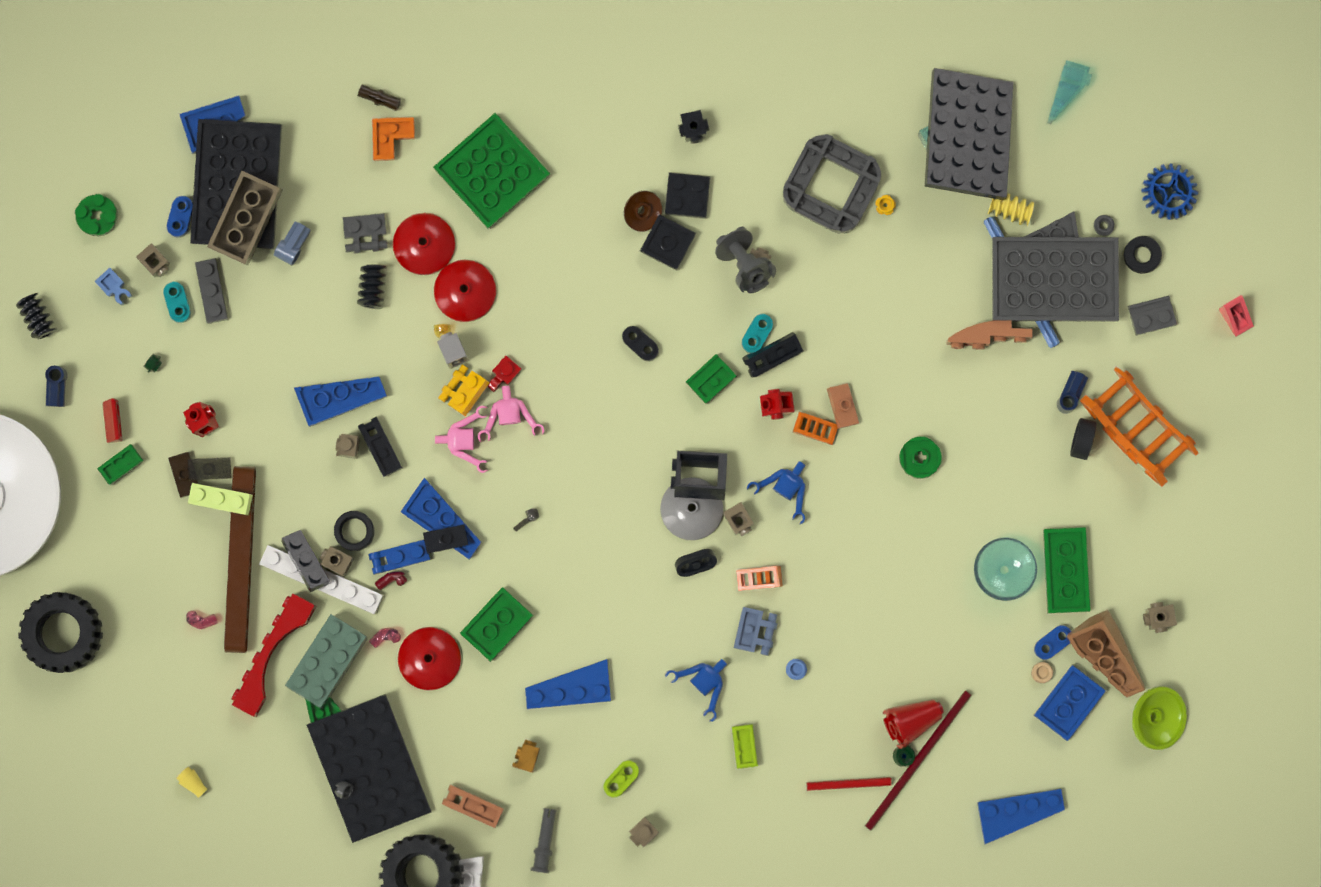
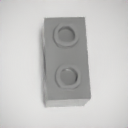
(452, 350)

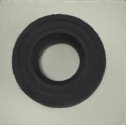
(1151, 245)

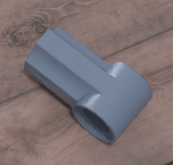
(290, 248)

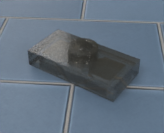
(209, 468)

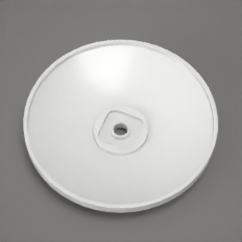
(27, 495)

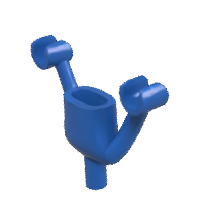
(787, 485)
(705, 680)

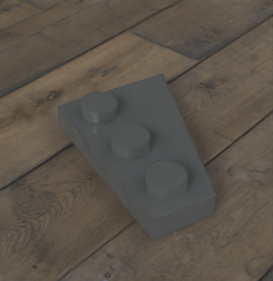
(1062, 227)

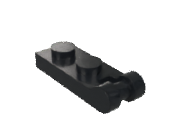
(773, 354)
(380, 447)

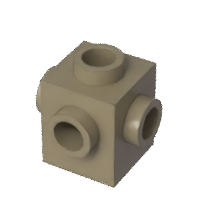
(1167, 617)

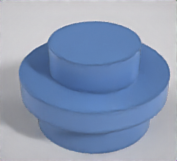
(796, 669)

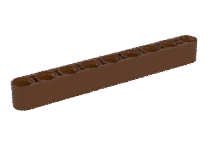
(240, 565)

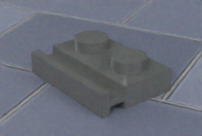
(1152, 315)

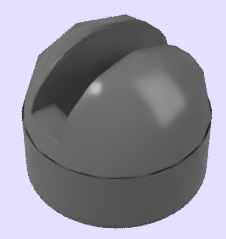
(344, 790)

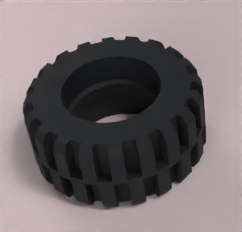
(33, 624)
(434, 847)

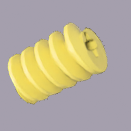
(1012, 208)

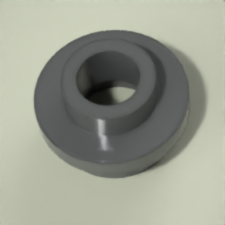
(1108, 220)

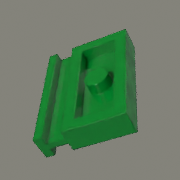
(711, 379)

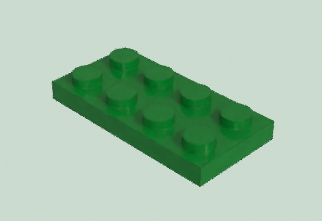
(1066, 570)

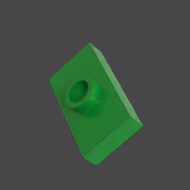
(120, 464)

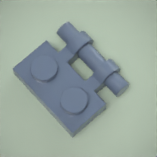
(749, 628)

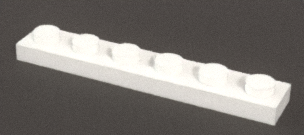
(338, 586)

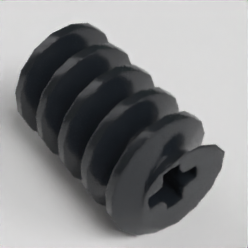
(371, 286)
(35, 317)

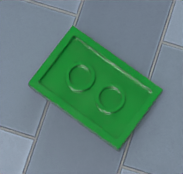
(496, 624)

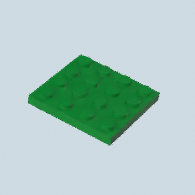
(491, 171)

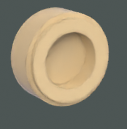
(1042, 672)

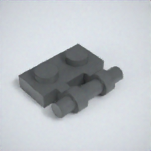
(365, 226)

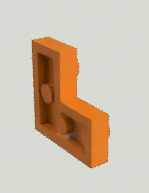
(386, 131)

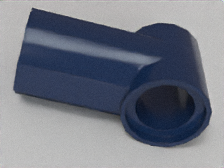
(55, 389)
(1072, 390)

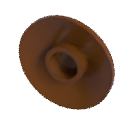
(646, 218)

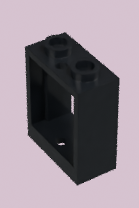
(701, 460)

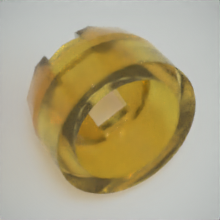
(441, 328)

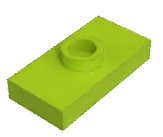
(744, 746)

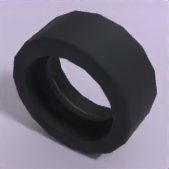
(1083, 439)
(369, 530)

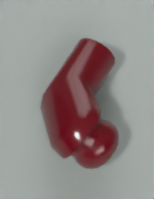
(389, 578)

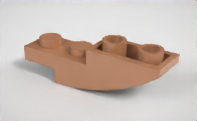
(979, 335)

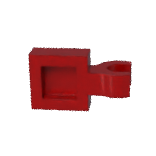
(505, 372)

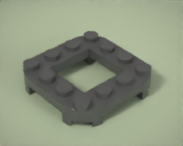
(844, 156)

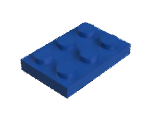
(1069, 703)

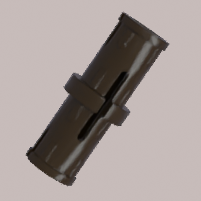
(379, 97)

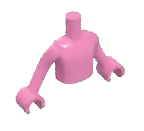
(508, 413)
(462, 439)

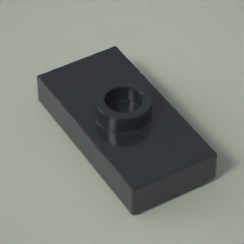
(445, 539)

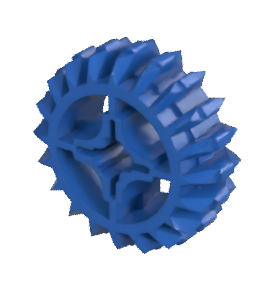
(1160, 188)

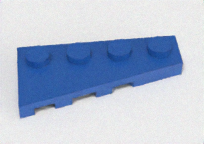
(336, 398)
(433, 513)
(573, 688)
(1011, 814)

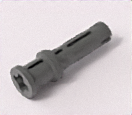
(543, 851)

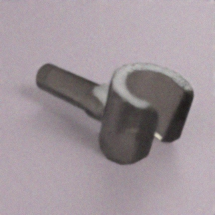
(532, 515)

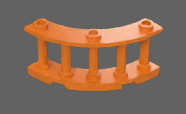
(1124, 440)

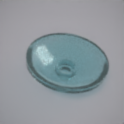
(1020, 566)

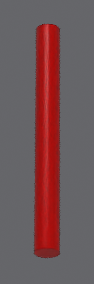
(843, 784)

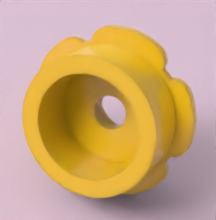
(890, 205)

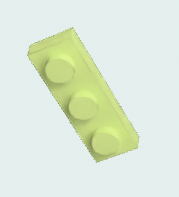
(220, 499)

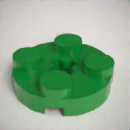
(98, 203)
(928, 449)

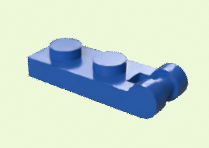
(399, 557)

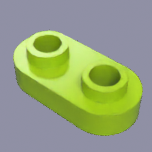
(621, 778)

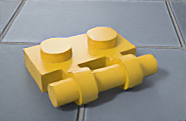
(468, 392)

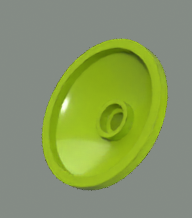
(1167, 718)

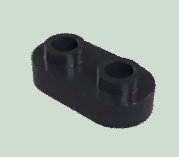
(638, 344)
(695, 562)

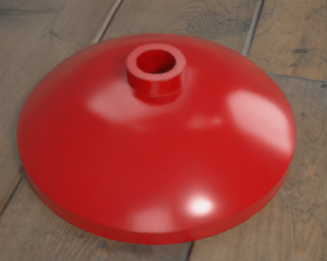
(424, 258)
(465, 305)
(444, 662)

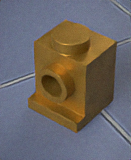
(527, 756)

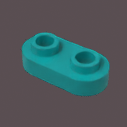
(177, 301)
(757, 333)

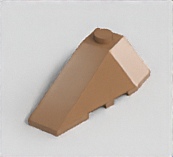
(1104, 647)

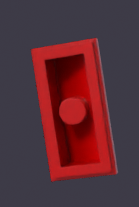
(112, 421)

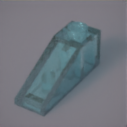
(1070, 85)

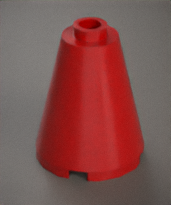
(911, 720)

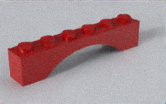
(252, 693)

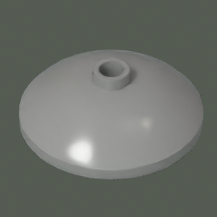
(690, 524)

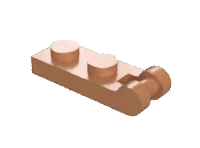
(473, 806)

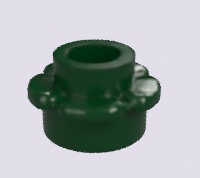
(153, 363)

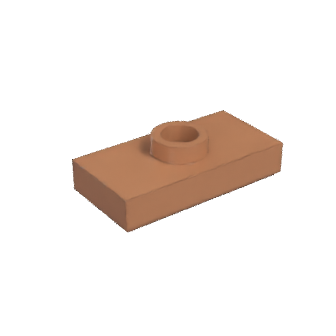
(842, 406)

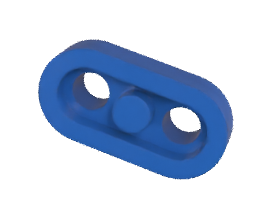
(180, 216)
(1053, 642)

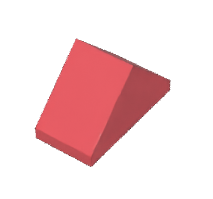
(1237, 315)

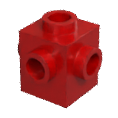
(776, 404)
(200, 419)

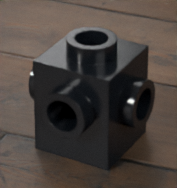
(693, 119)

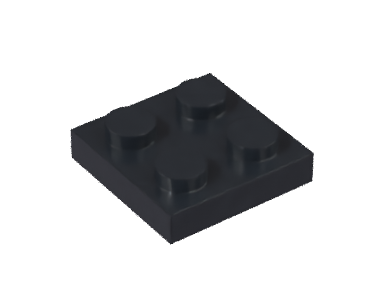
(687, 195)
(667, 242)

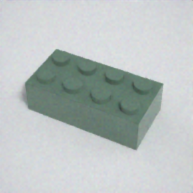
(326, 661)

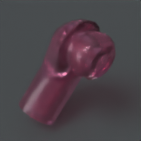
(200, 622)
(385, 634)

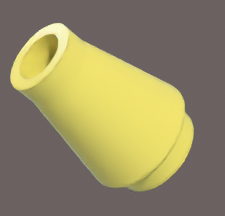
(190, 780)

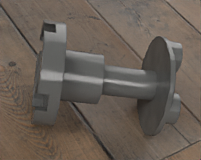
(752, 271)

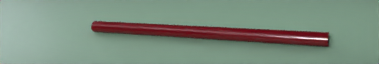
(918, 760)

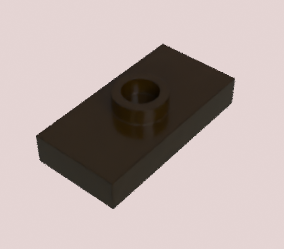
(179, 468)

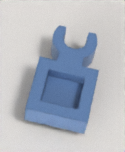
(112, 284)

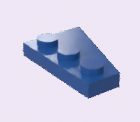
(228, 110)

